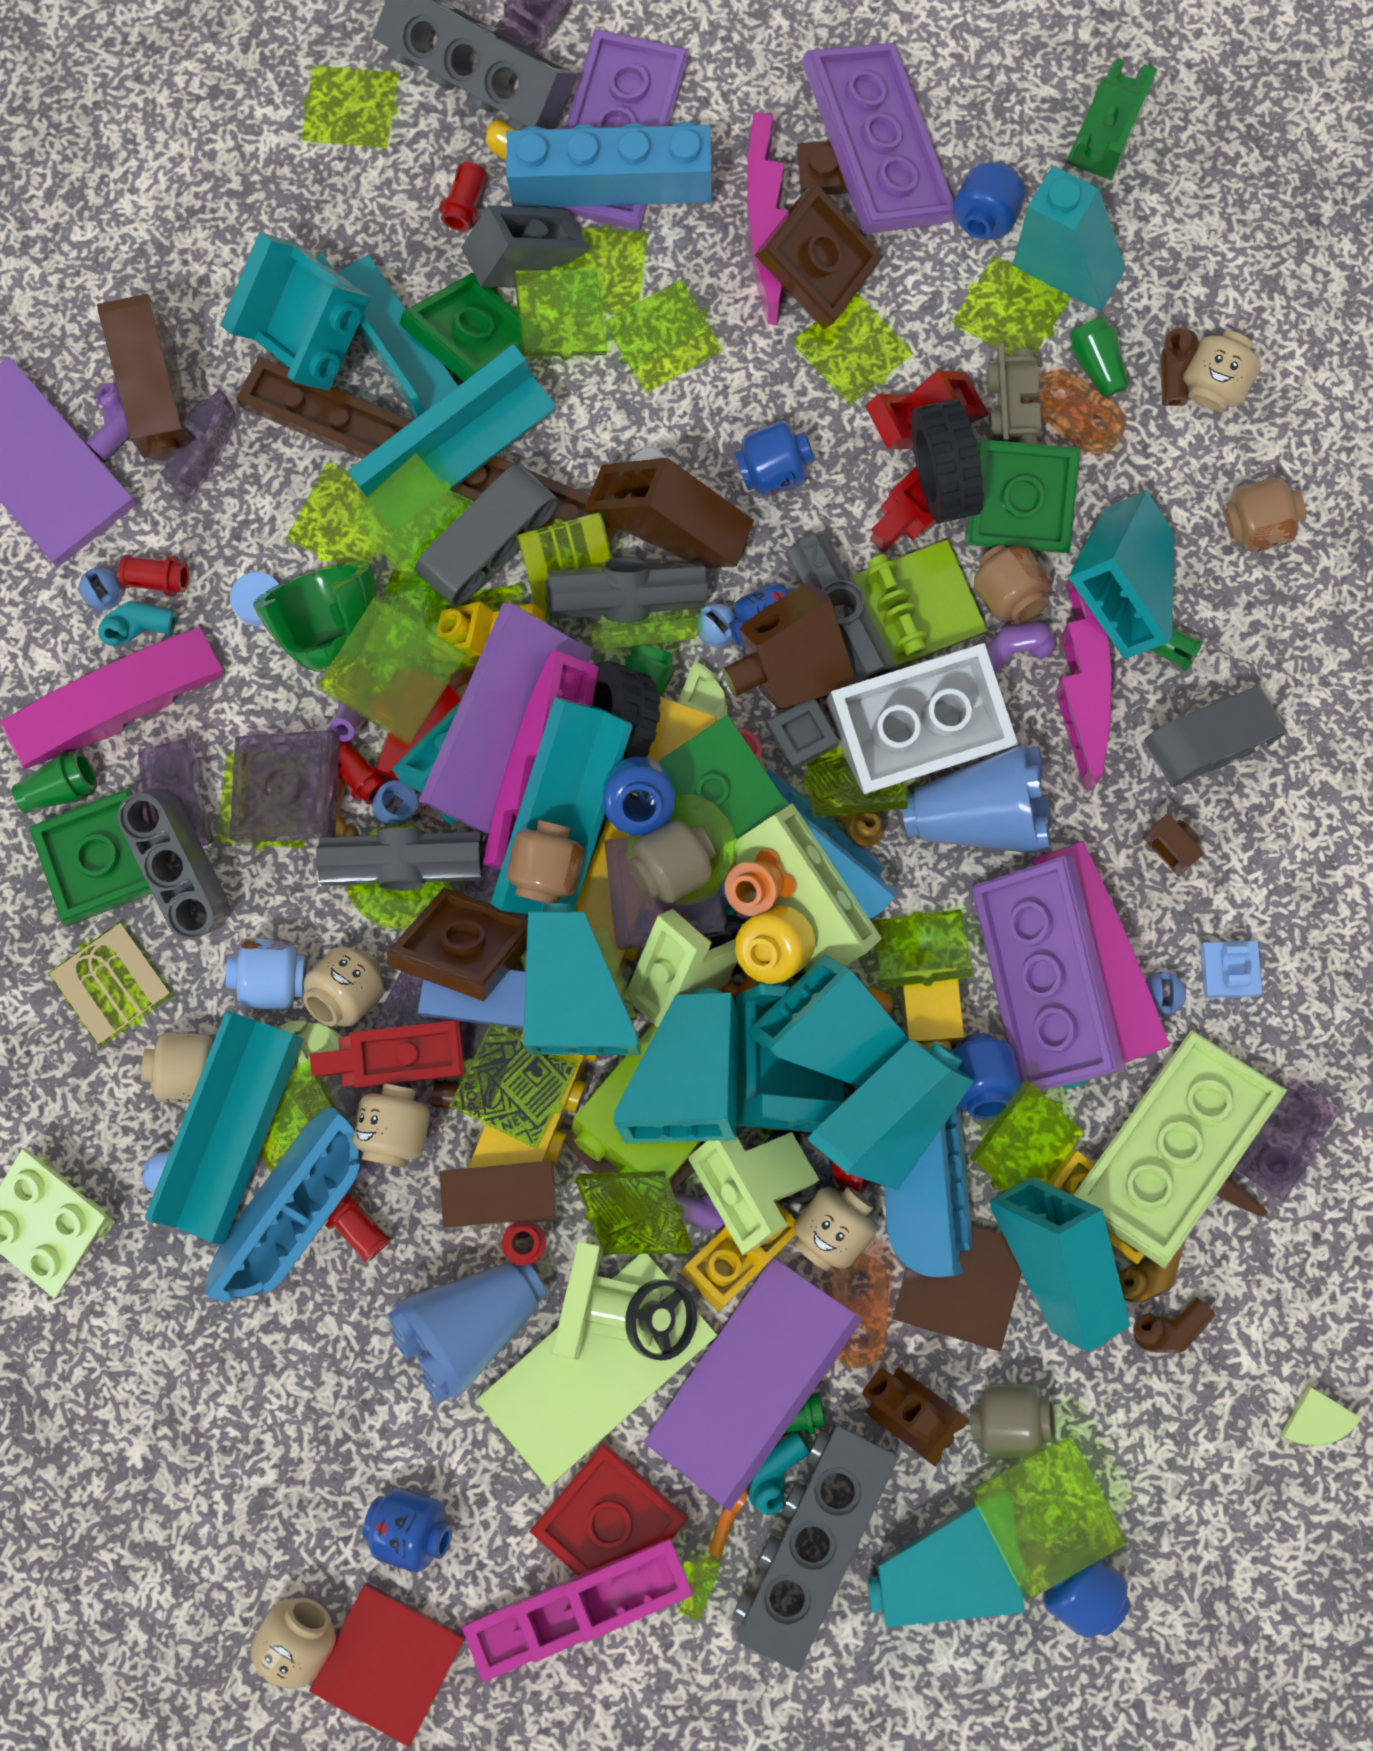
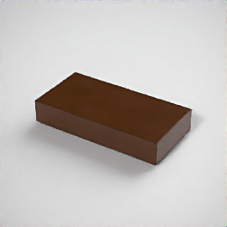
(498, 1194)

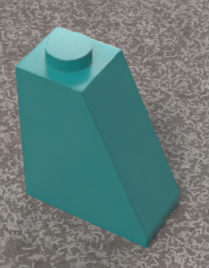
(1070, 240)
(1129, 574)
(570, 990)
(830, 1025)
(686, 1075)
(894, 1114)
(1065, 1261)
(945, 1575)

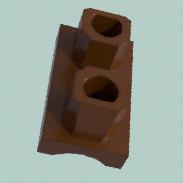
(913, 1413)

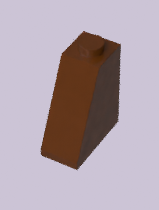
(146, 375)
(670, 511)

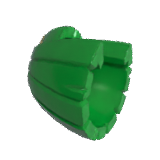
(317, 611)

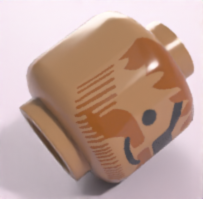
(1264, 514)
(1012, 584)
(545, 863)

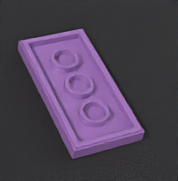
(622, 85)
(879, 137)
(50, 474)
(489, 716)
(1048, 975)
(752, 1382)

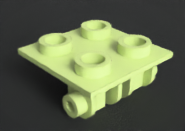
(47, 1221)

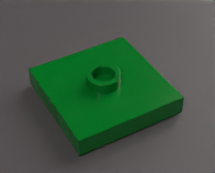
(464, 326)
(1025, 496)
(727, 773)
(89, 860)

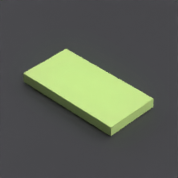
(1179, 1147)
(565, 1406)

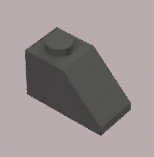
(521, 240)

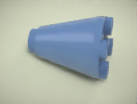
(985, 805)
(464, 1324)

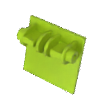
(919, 602)

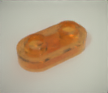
(1074, 413)
(869, 1306)

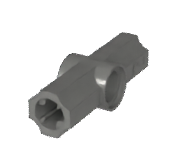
(817, 561)
(626, 589)
(400, 858)

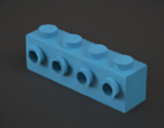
(609, 165)

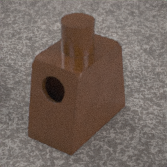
(792, 650)

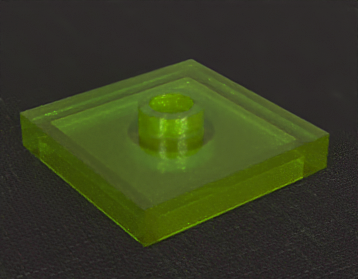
(391, 671)
(1048, 1517)

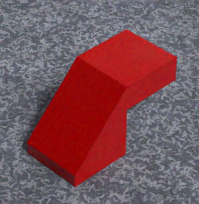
(894, 411)

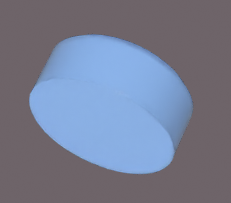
(246, 591)

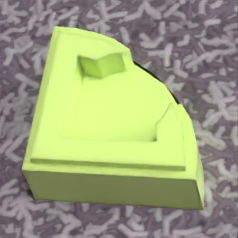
(704, 692)
(316, 1038)
(1318, 1420)

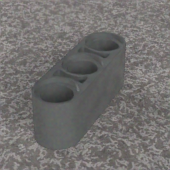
(486, 535)
(1214, 736)
(150, 850)

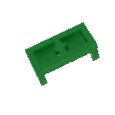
(1111, 120)

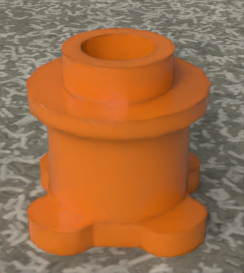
(766, 876)

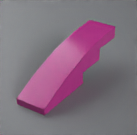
(764, 196)
(562, 678)
(1086, 693)
(111, 696)
(1128, 995)
(577, 1610)

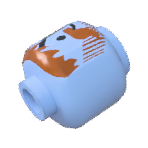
(266, 974)

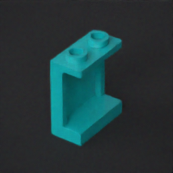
(296, 309)
(771, 1089)

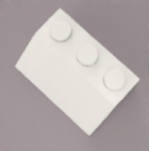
(921, 719)

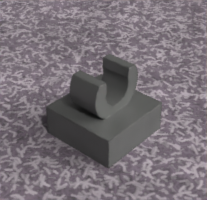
(802, 734)

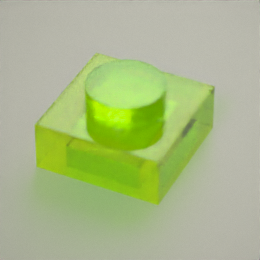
(701, 1579)

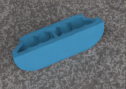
(853, 862)
(931, 1208)
(286, 1210)

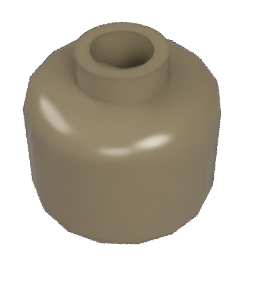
(672, 861)
(1013, 1420)

